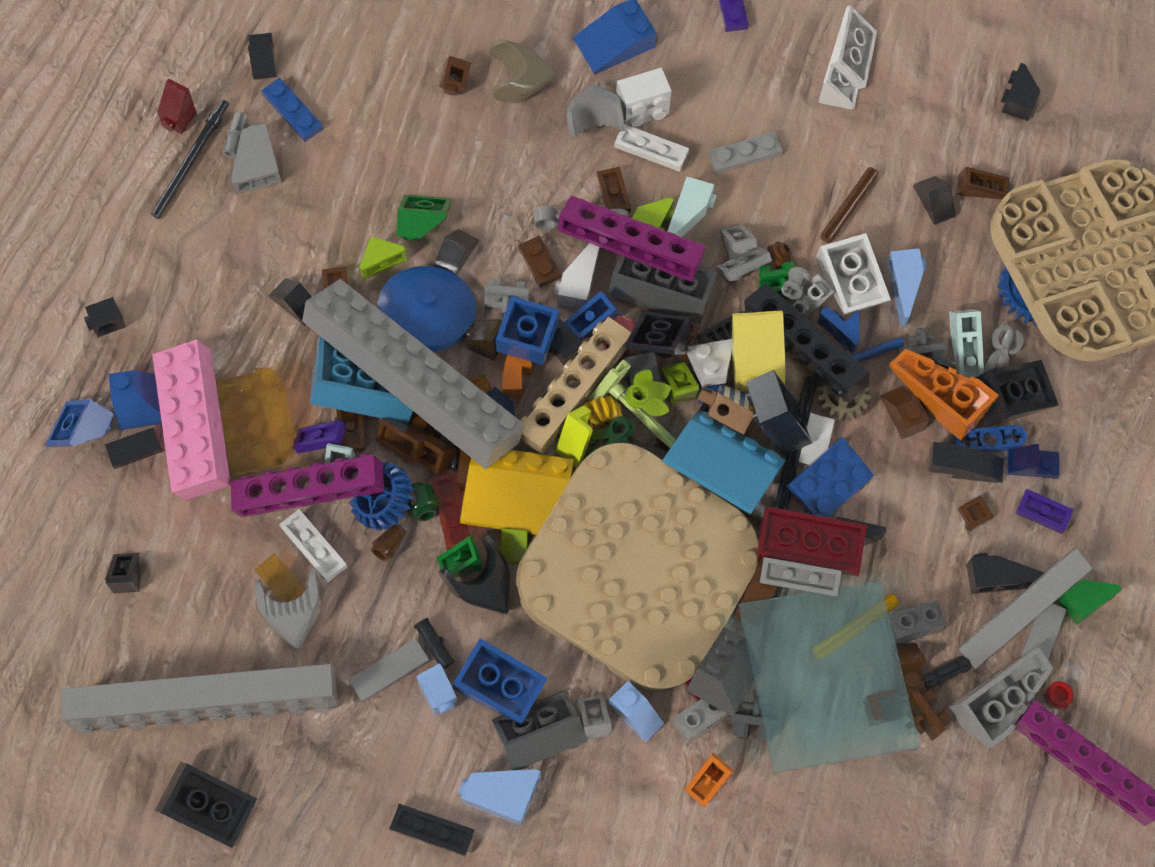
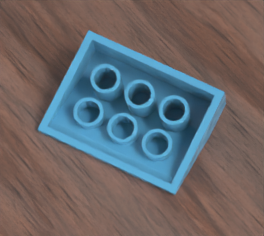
(346, 387)
(724, 461)

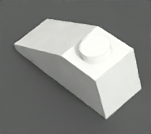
(578, 279)

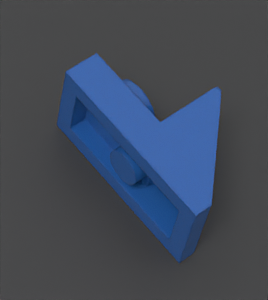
(845, 332)

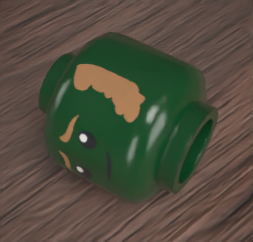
(424, 503)

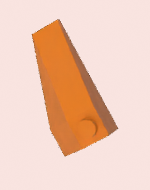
(950, 397)

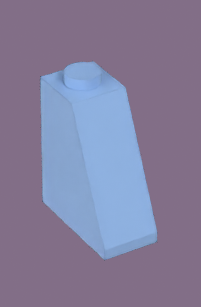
(501, 792)

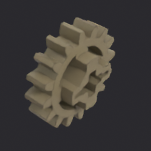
(838, 407)

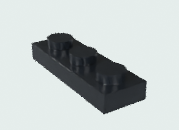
(432, 830)

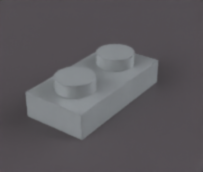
(737, 267)

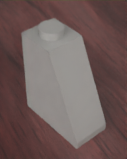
(254, 161)

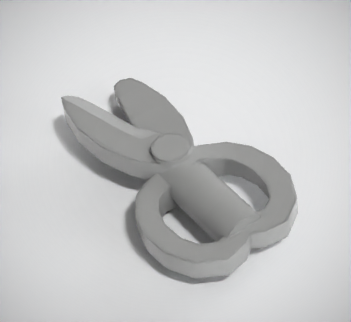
(1001, 355)

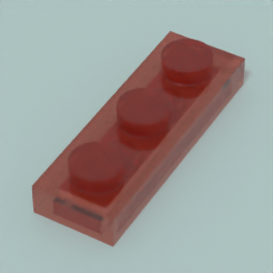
(450, 509)

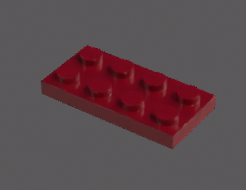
(811, 540)

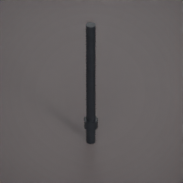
(212, 122)

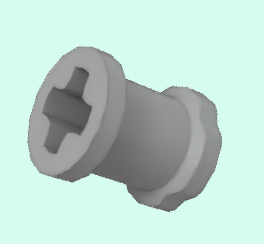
(794, 286)

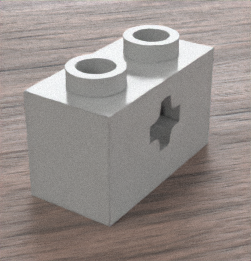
(697, 720)

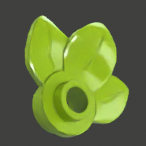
(650, 392)

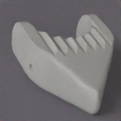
(594, 108)
(293, 618)

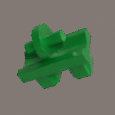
(775, 278)

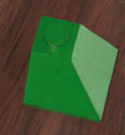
(420, 215)

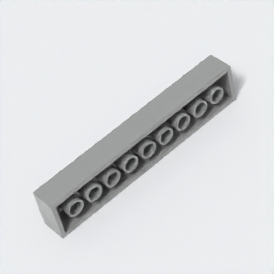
(413, 373)
(199, 698)

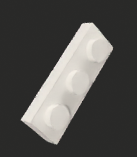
(651, 148)
(313, 545)

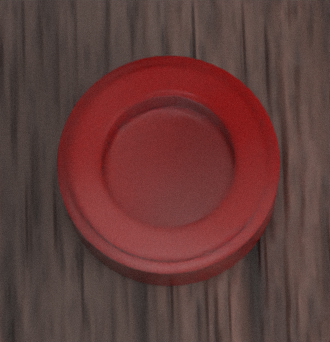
(1059, 695)

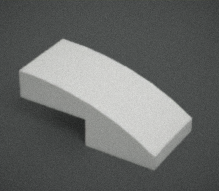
(820, 433)

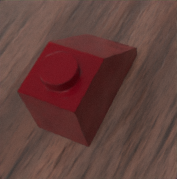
(176, 107)

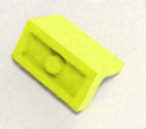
(575, 435)

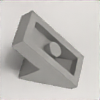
(737, 240)
(594, 717)

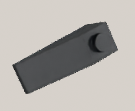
(998, 574)

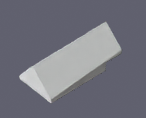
(849, 61)

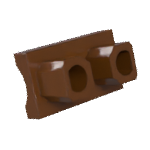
(924, 717)

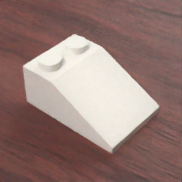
(853, 273)

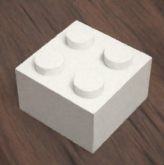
(644, 97)

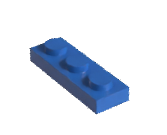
(292, 109)

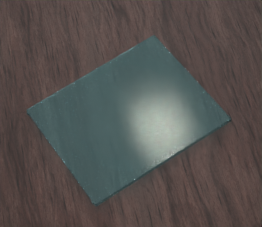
(828, 677)

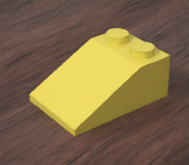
(757, 346)

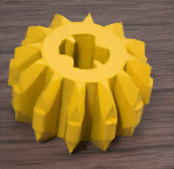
(602, 412)

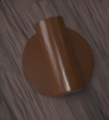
(779, 253)

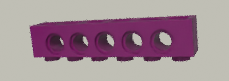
(631, 238)
(368, 481)
(1088, 762)

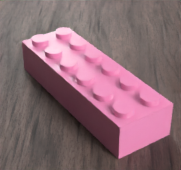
(191, 420)

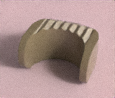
(527, 70)

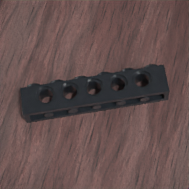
(854, 376)

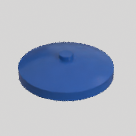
(429, 305)

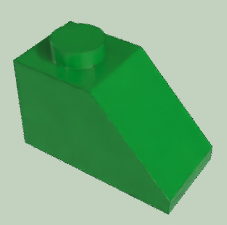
(1087, 597)

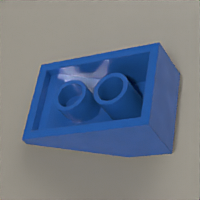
(616, 36)
(499, 682)

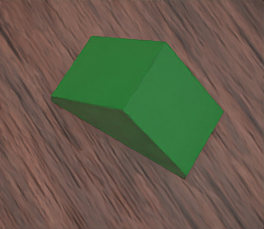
(461, 558)

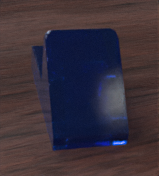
(1032, 462)

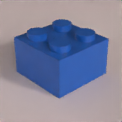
(527, 330)

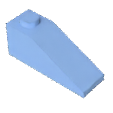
(905, 274)

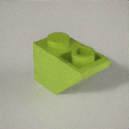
(656, 213)

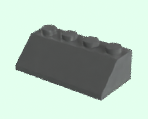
(661, 290)

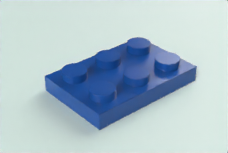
(830, 479)

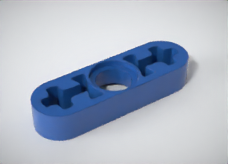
(996, 432)

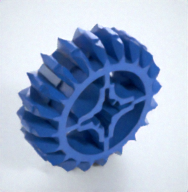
(385, 508)

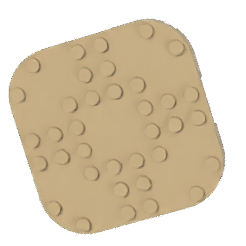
(1084, 257)
(638, 566)

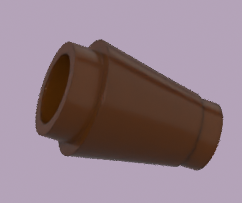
(388, 543)

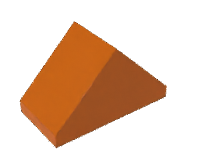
(709, 780)

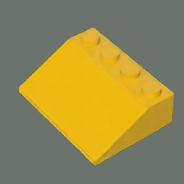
(515, 491)

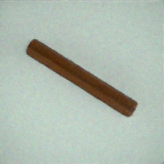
(849, 205)

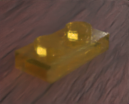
(280, 579)

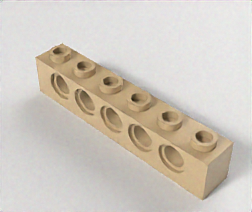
(543, 436)

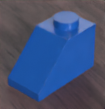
(589, 315)

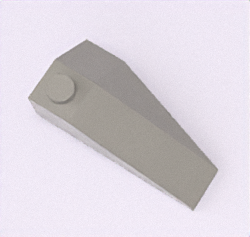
(996, 704)

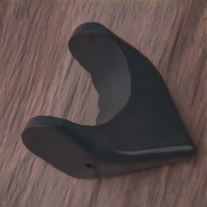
(490, 588)

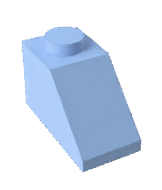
(437, 690)
(635, 711)

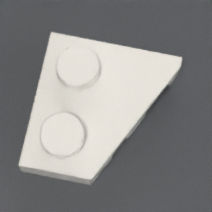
(711, 361)

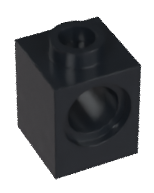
(104, 317)

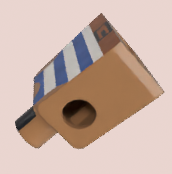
(728, 406)

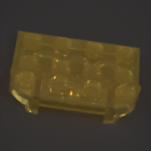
(255, 421)

